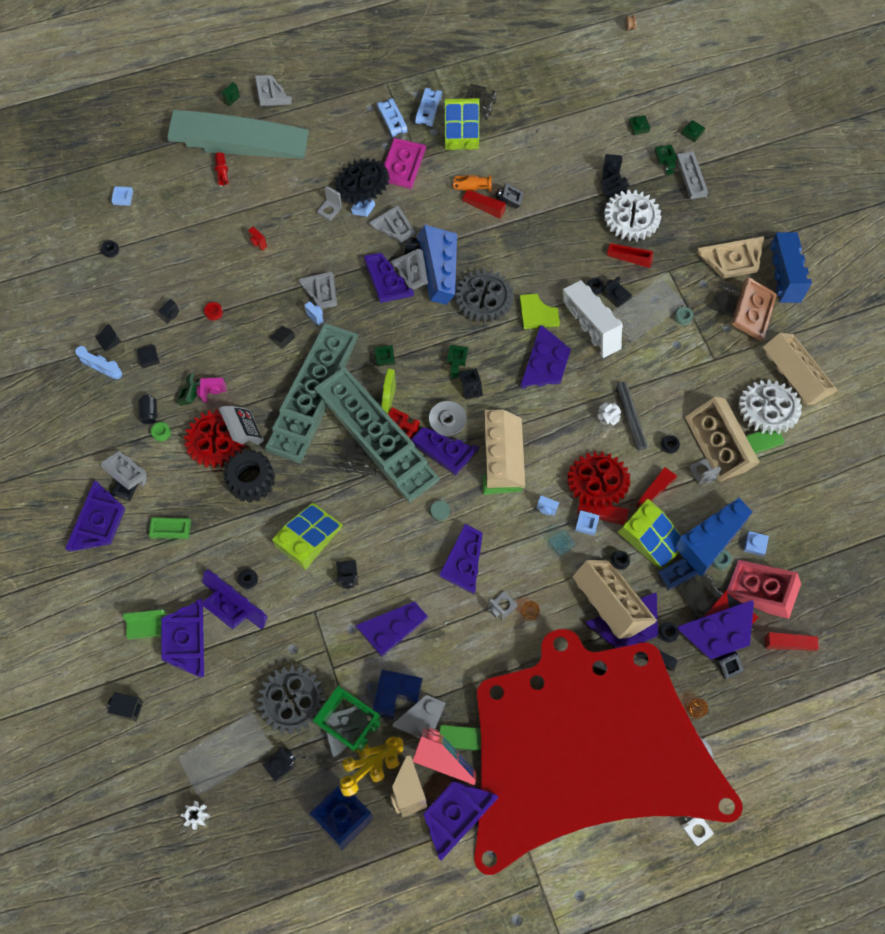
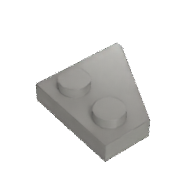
(270, 91)
(394, 225)
(412, 268)
(321, 289)
(422, 715)
(348, 724)

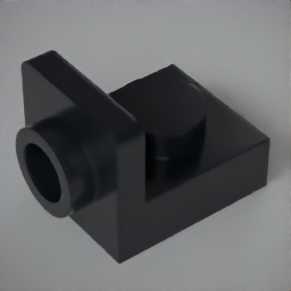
(611, 165)
(614, 185)
(509, 195)
(616, 293)
(471, 383)
(347, 574)
(280, 764)

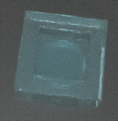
(561, 543)

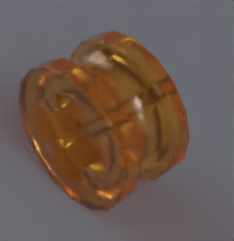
(528, 617)
(697, 715)

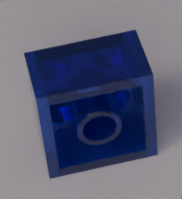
(341, 817)

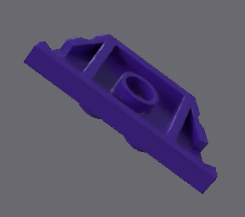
(546, 360)
(97, 520)
(722, 630)
(649, 633)
(184, 639)
(455, 814)

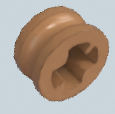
(630, 22)

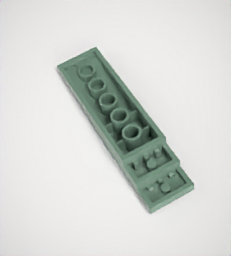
(237, 135)
(303, 406)
(377, 434)

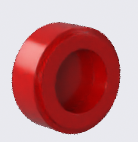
(213, 311)

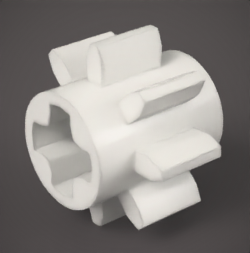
(609, 413)
(189, 816)

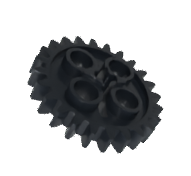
(362, 181)

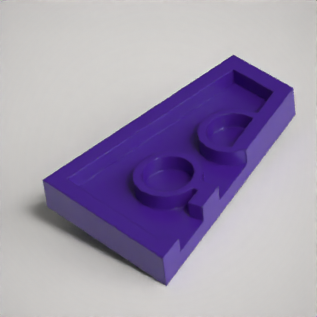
(385, 280)
(447, 452)
(463, 560)
(392, 627)

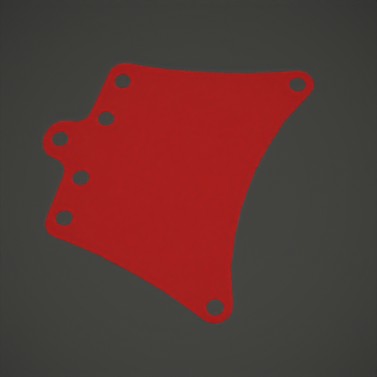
(588, 750)

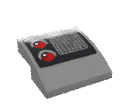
(241, 424)

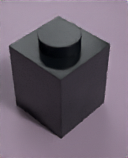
(124, 706)

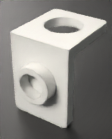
(688, 827)

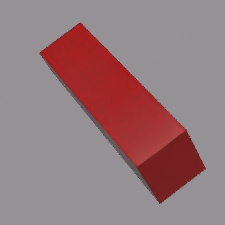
(487, 204)
(630, 254)
(661, 482)
(610, 514)
(791, 642)

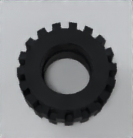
(243, 463)

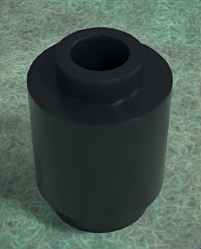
(147, 409)

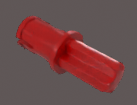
(221, 169)

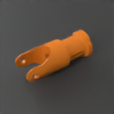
(472, 182)

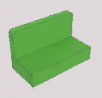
(144, 624)

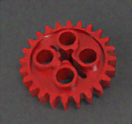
(198, 439)
(614, 473)

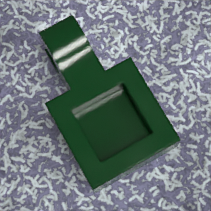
(667, 156)
(457, 357)
(187, 392)

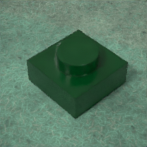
(230, 94)
(639, 125)
(693, 131)
(384, 355)

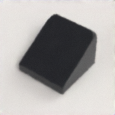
(412, 245)
(282, 336)
(108, 338)
(122, 492)
(729, 664)

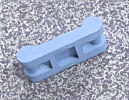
(428, 106)
(392, 117)
(99, 363)

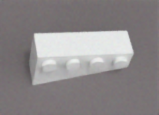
(594, 317)

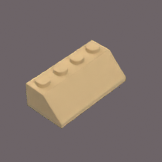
(799, 368)
(722, 438)
(503, 449)
(613, 598)
(408, 793)

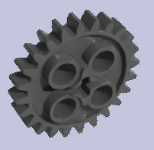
(468, 292)
(275, 709)

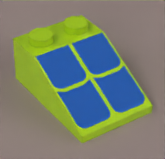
(461, 124)
(652, 534)
(306, 535)

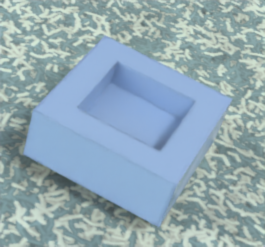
(122, 196)
(363, 209)
(314, 313)
(547, 506)
(587, 523)
(756, 543)

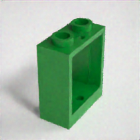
(329, 708)

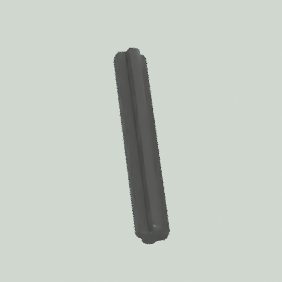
(631, 416)

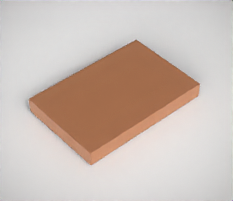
(754, 309)

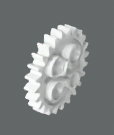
(645, 213)
(770, 403)

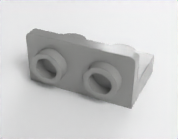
(124, 470)

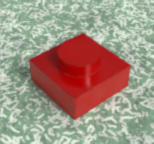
(257, 238)

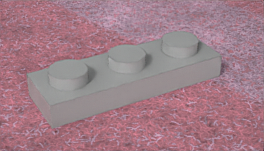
(692, 175)

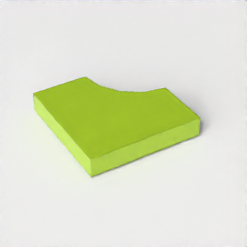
(536, 313)
(388, 390)

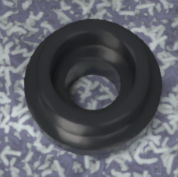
(108, 245)
(598, 283)
(670, 439)
(621, 555)
(248, 584)
(668, 626)

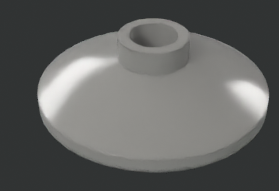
(447, 410)

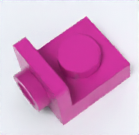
(210, 385)

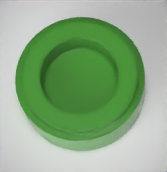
(160, 431)

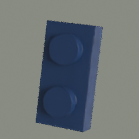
(676, 574)

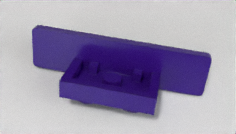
(229, 604)

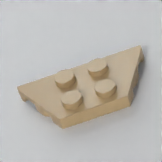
(733, 257)

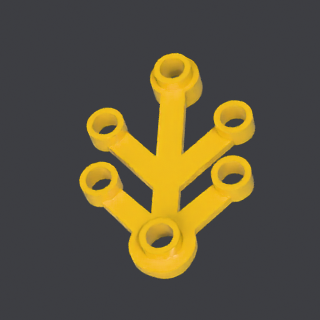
(391, 749)

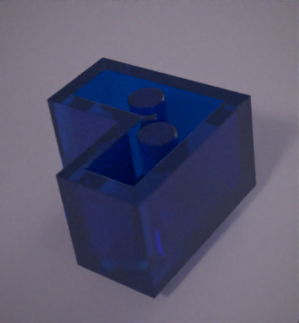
(394, 687)

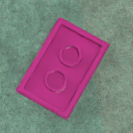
(404, 162)

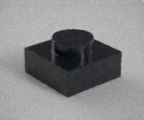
(168, 311)
(148, 356)

